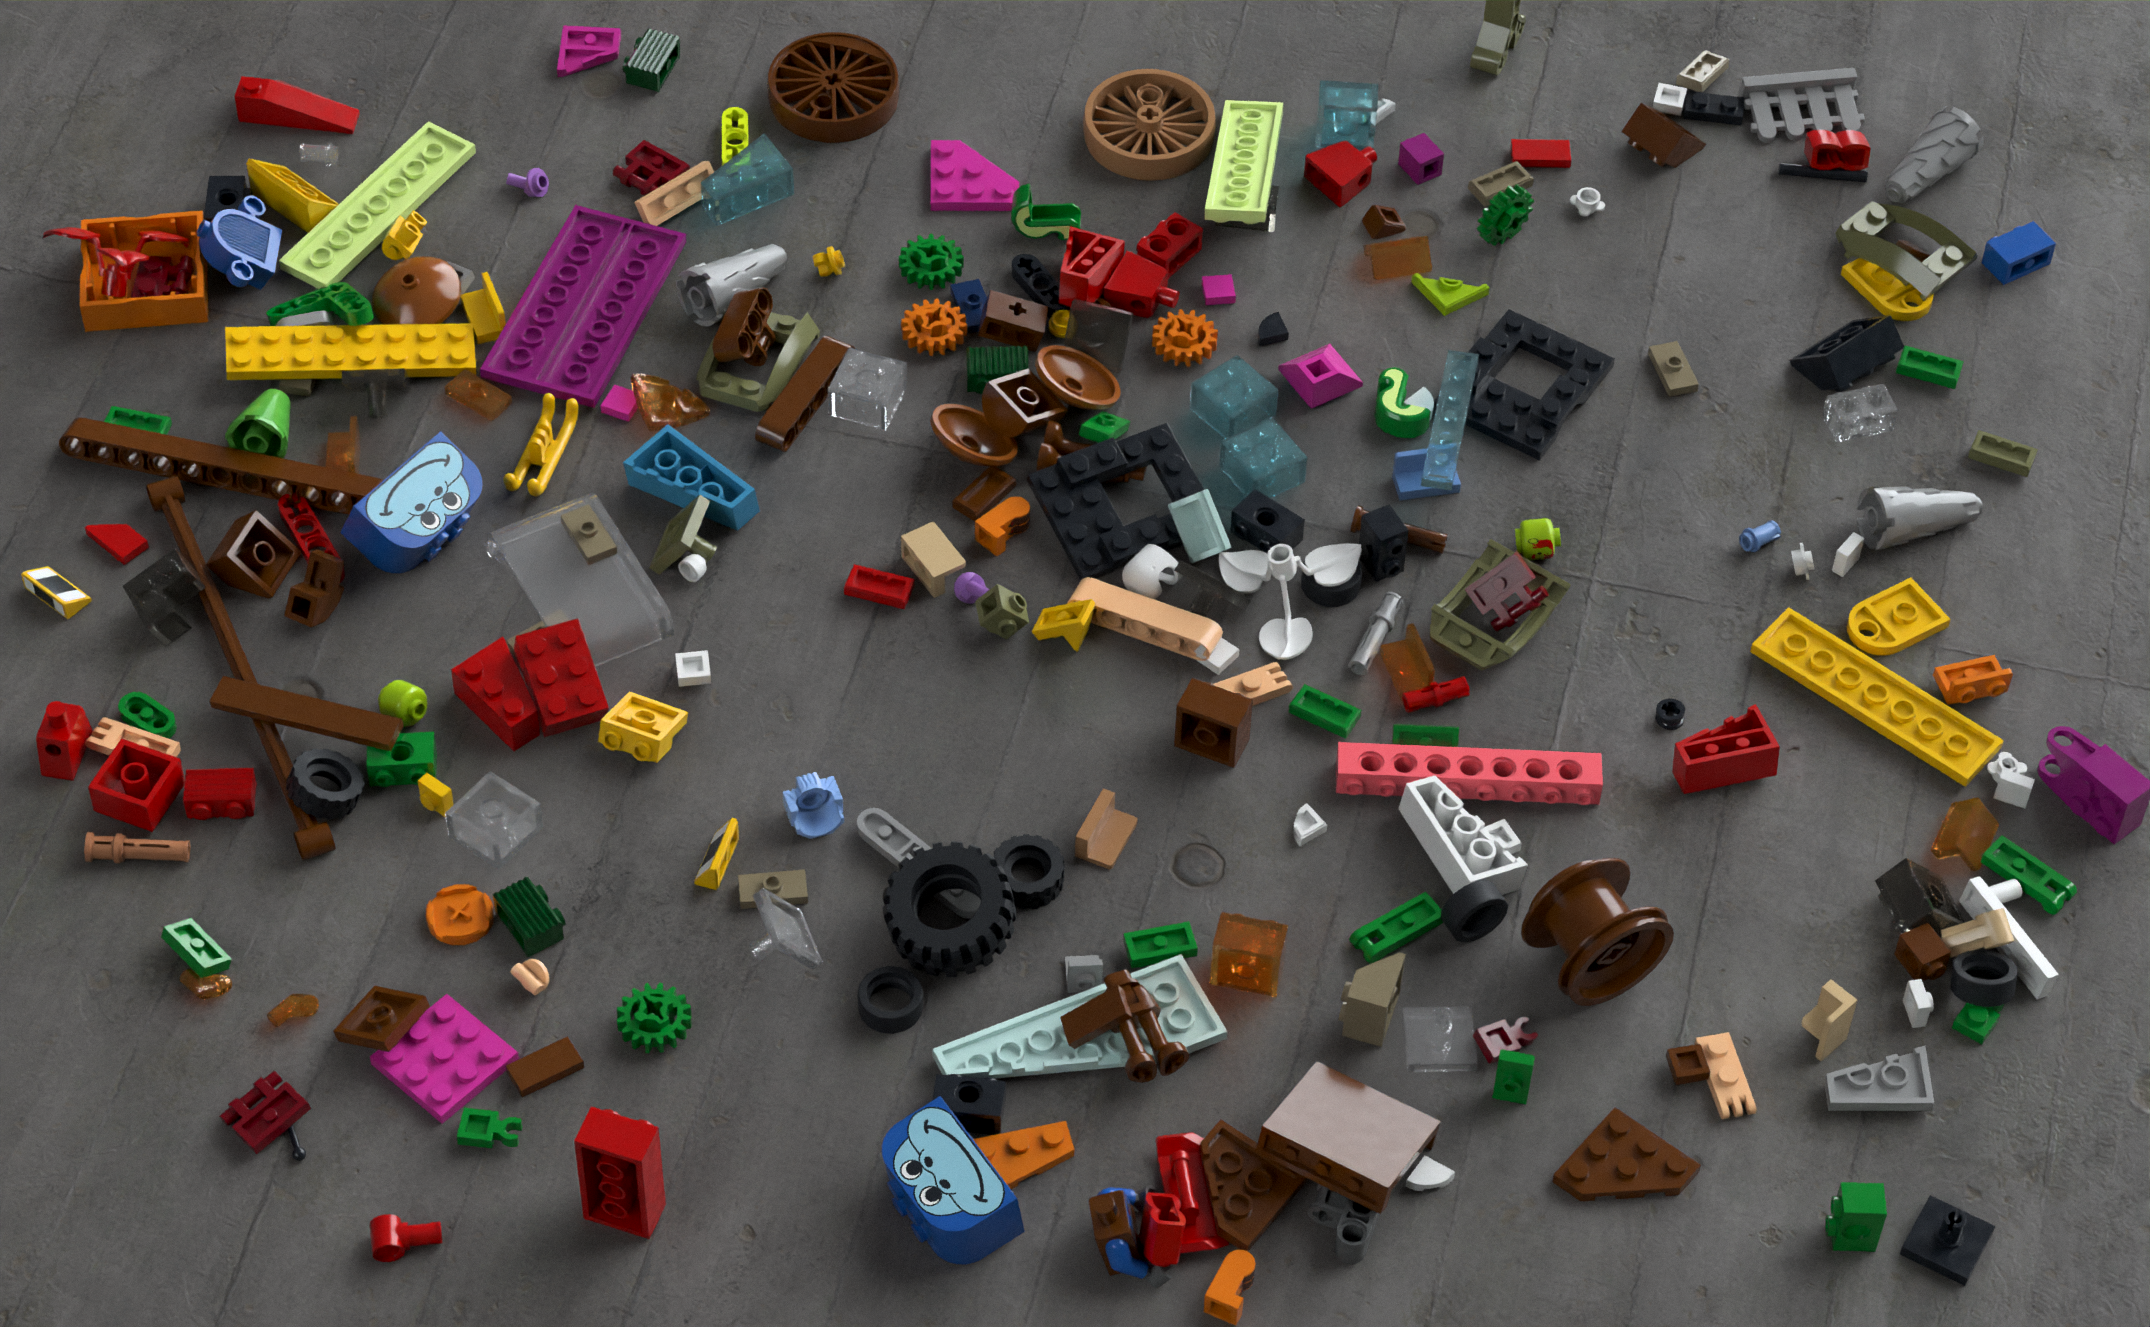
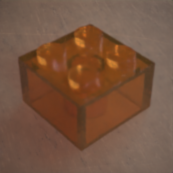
(1248, 954)

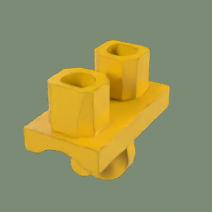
(403, 236)

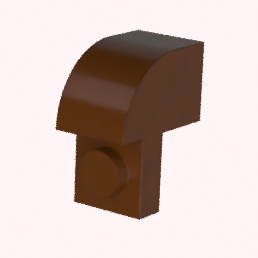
(319, 594)

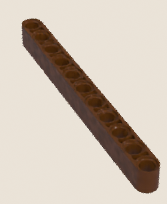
(214, 465)

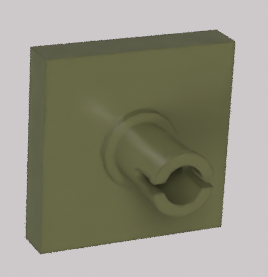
(682, 536)

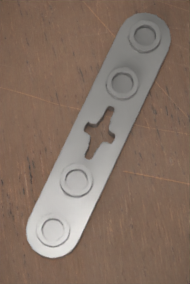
(896, 843)

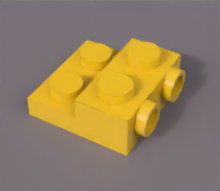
(641, 727)

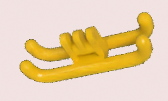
(542, 448)

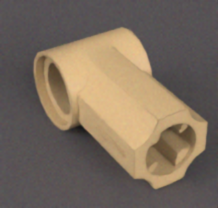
(1986, 931)

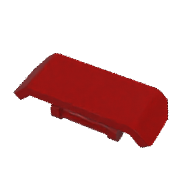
(1184, 1177)

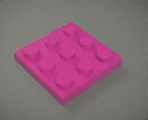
(445, 1059)

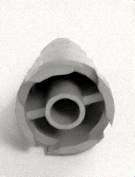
(1938, 151)
(711, 286)
(1907, 514)

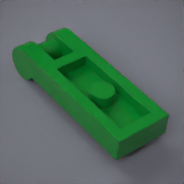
(2032, 874)
(1397, 927)

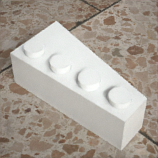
(1458, 840)

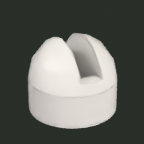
(692, 567)

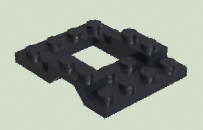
(1514, 415)
(1083, 513)

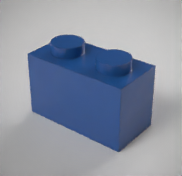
(2018, 252)

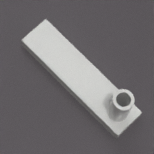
(2030, 962)

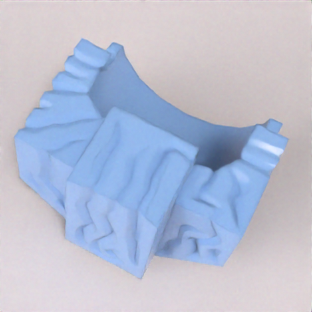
(814, 806)

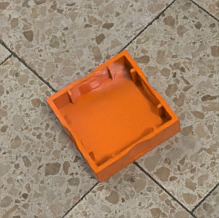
(121, 233)

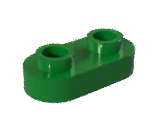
(152, 715)

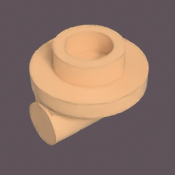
(532, 975)

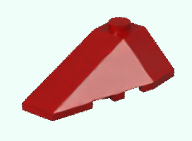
(290, 106)

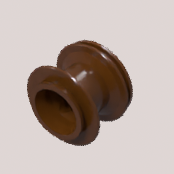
(1602, 938)

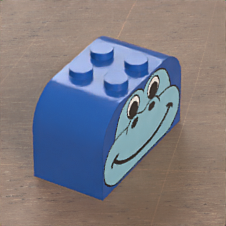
(416, 508)
(948, 1186)

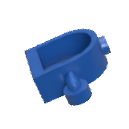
(241, 244)

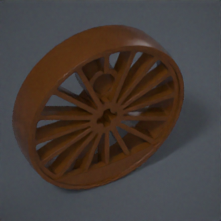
(826, 88)

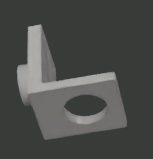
(1083, 972)

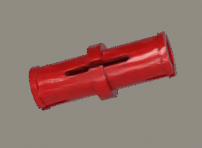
(1435, 694)

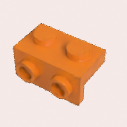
(1972, 679)

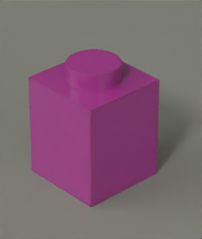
(1420, 158)

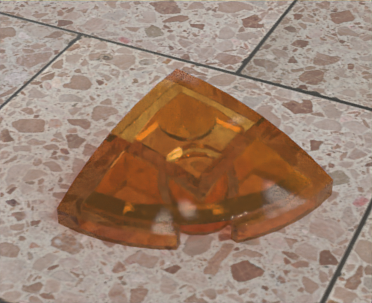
(665, 403)

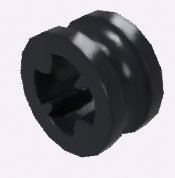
(1670, 722)

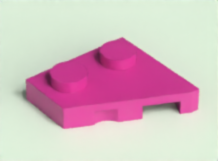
(586, 48)

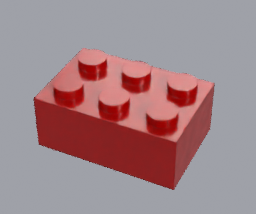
(561, 677)

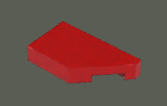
(118, 540)

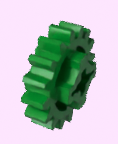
(1505, 215)
(931, 261)
(654, 1017)

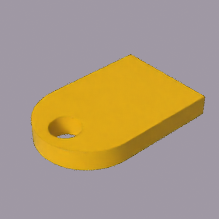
(1885, 291)
(1897, 619)

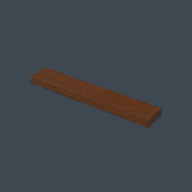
(306, 713)

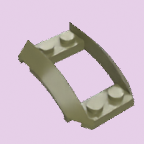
(1861, 240)
(749, 394)
(1475, 645)

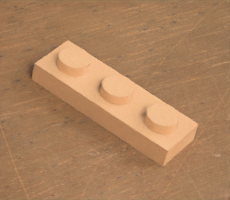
(674, 195)

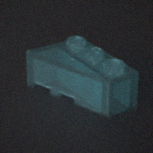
(747, 182)

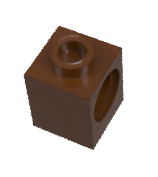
(1922, 953)

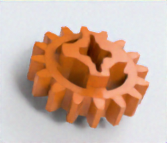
(934, 327)
(1184, 338)

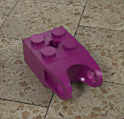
(2096, 784)

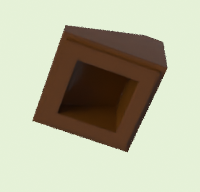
(1382, 222)

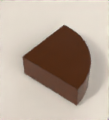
(1917, 252)

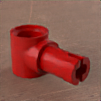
(393, 1237)

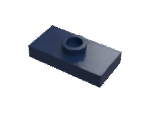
(971, 300)

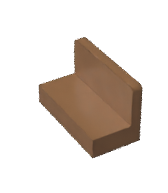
(1104, 832)

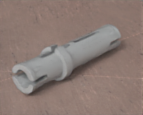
(1380, 624)

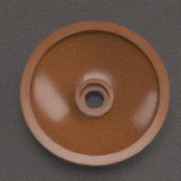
(417, 292)
(1077, 378)
(970, 436)

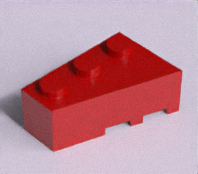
(1088, 265)
(497, 694)
(1727, 755)

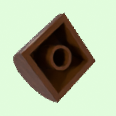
(1019, 404)

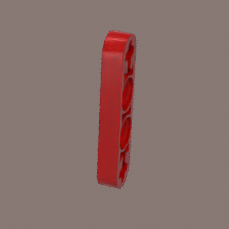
(306, 516)

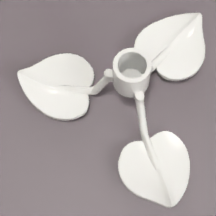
(1248, 568)

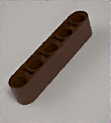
(801, 395)

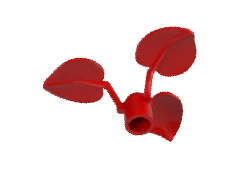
(115, 277)

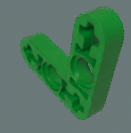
(336, 297)

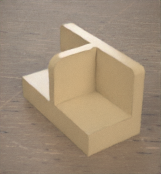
(931, 556)
(1830, 1018)

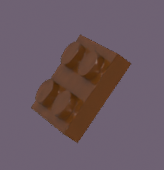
(381, 1018)

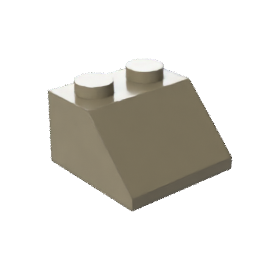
(1372, 999)

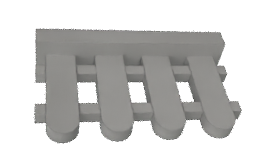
(1796, 89)

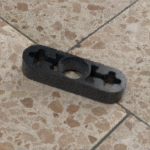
(1039, 274)

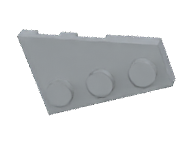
(1889, 1085)

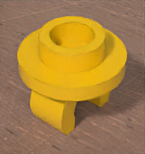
(829, 262)

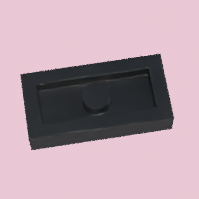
(1714, 108)

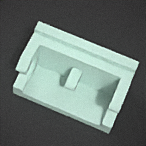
(1199, 526)

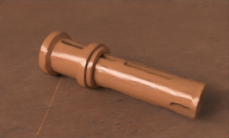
(120, 848)

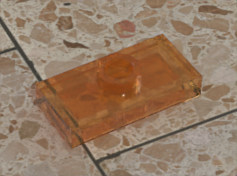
(478, 395)

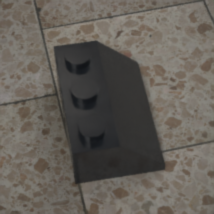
(1849, 353)

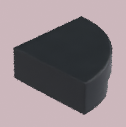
(1272, 330)

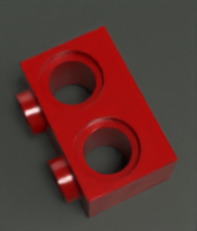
(1171, 243)

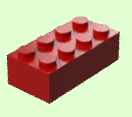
(620, 1172)

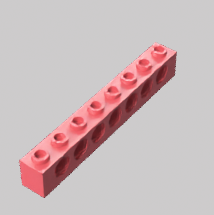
(1471, 772)

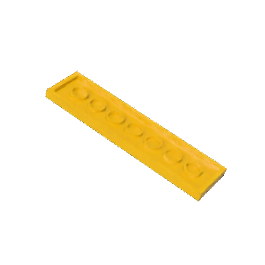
(330, 349)
(1877, 696)

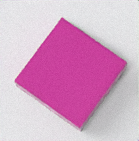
(1218, 289)
(619, 403)

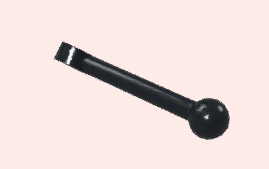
(298, 1153)

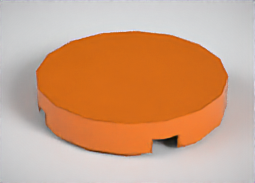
(459, 915)

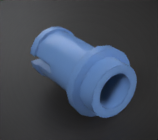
(1752, 539)

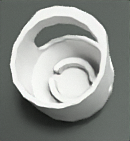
(1144, 571)

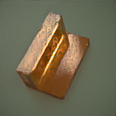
(1399, 257)
(344, 449)
(1408, 662)
(1966, 832)

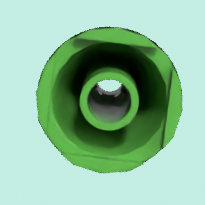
(262, 425)

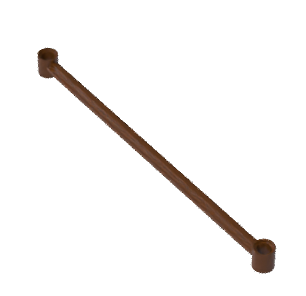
(168, 495)

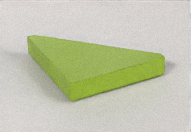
(1447, 293)

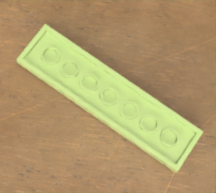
(1244, 162)
(370, 210)

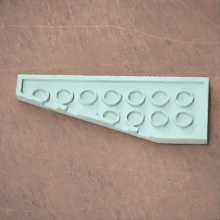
(1038, 1043)

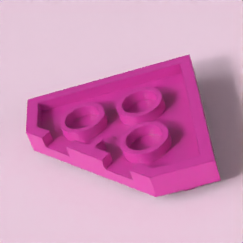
(967, 180)

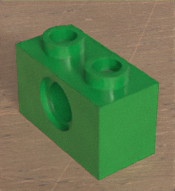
(406, 763)
(1856, 1216)

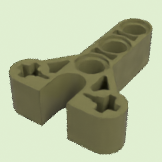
(1499, 31)

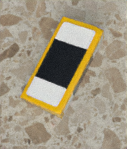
(55, 591)
(718, 855)

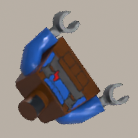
(1118, 1233)

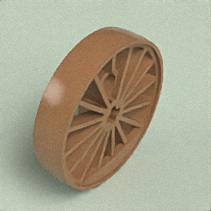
(1149, 124)

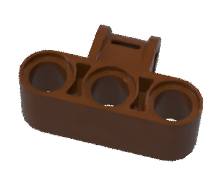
(744, 328)

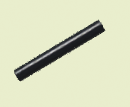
(1835, 174)

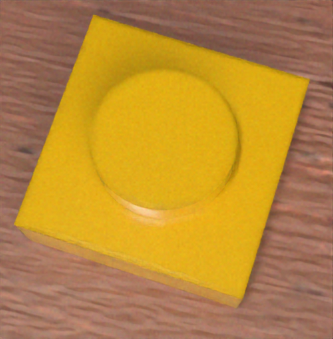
(435, 794)

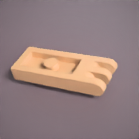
(1259, 684)
(111, 731)
(1726, 1076)

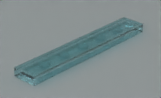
(1449, 420)

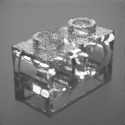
(1860, 413)

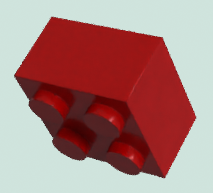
(136, 785)

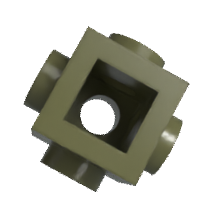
(1002, 611)

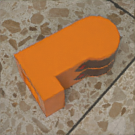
(1002, 523)
(1224, 1294)

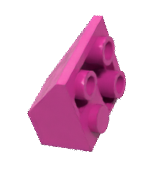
(1320, 376)

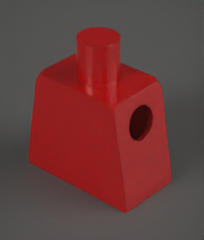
(1340, 170)
(1139, 286)
(66, 729)

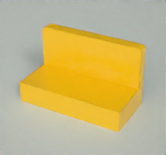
(484, 311)

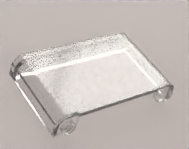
(610, 597)

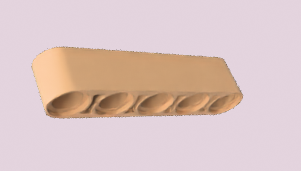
(1148, 619)

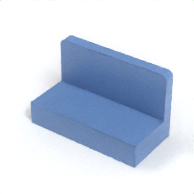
(1408, 474)

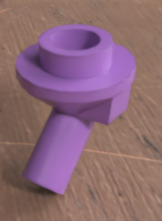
(534, 184)
(969, 587)

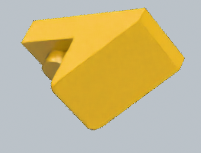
(1065, 620)

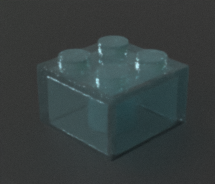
(1346, 113)
(1233, 397)
(1263, 460)

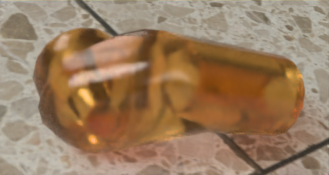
(208, 986)
(293, 1006)

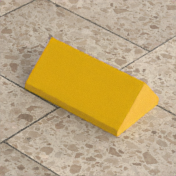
(289, 194)

